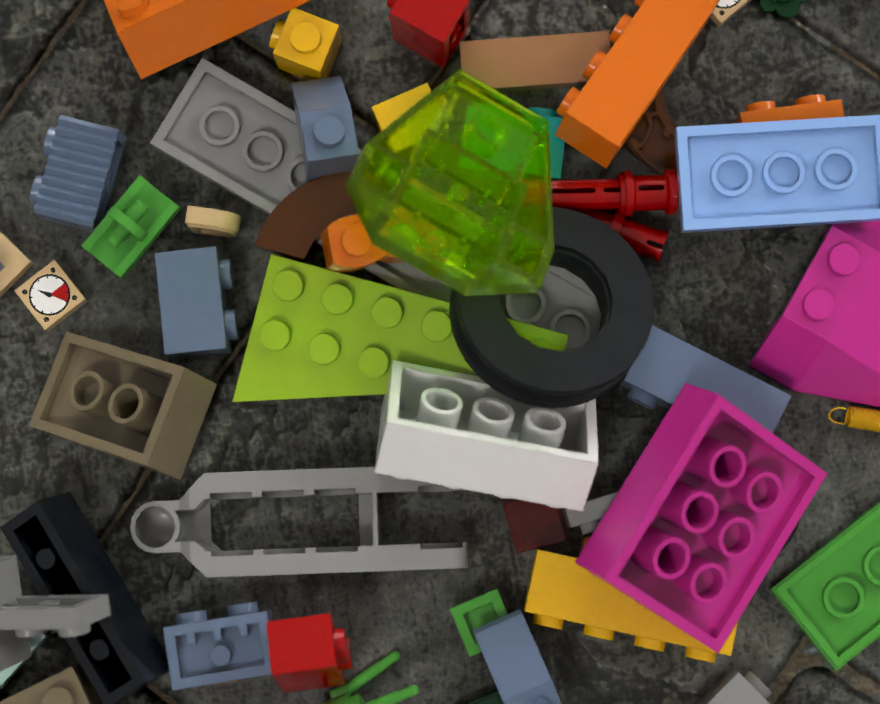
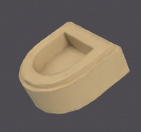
(212, 221)

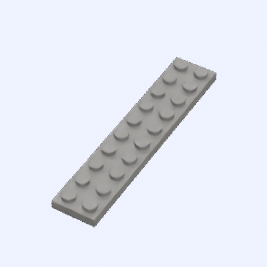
(256, 154)

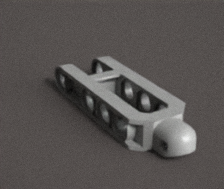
(187, 525)

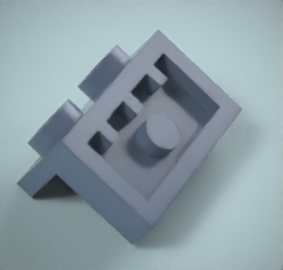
(218, 648)

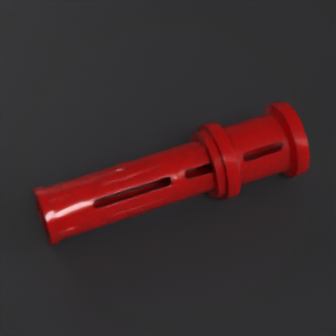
(624, 193)

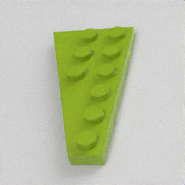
(340, 333)

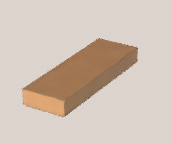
(532, 60)

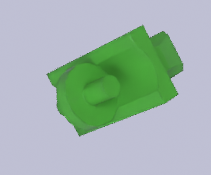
(131, 227)

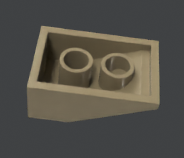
(124, 404)

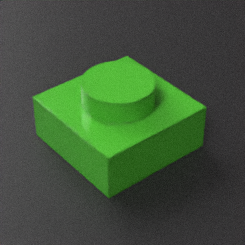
(476, 613)

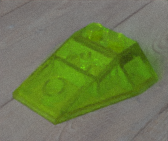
(461, 189)

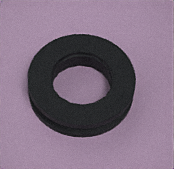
(575, 375)

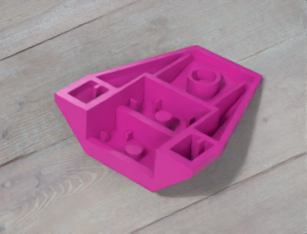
(831, 324)

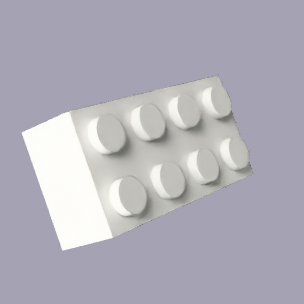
(473, 438)

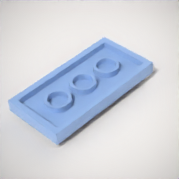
(778, 173)

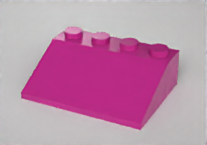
(702, 516)

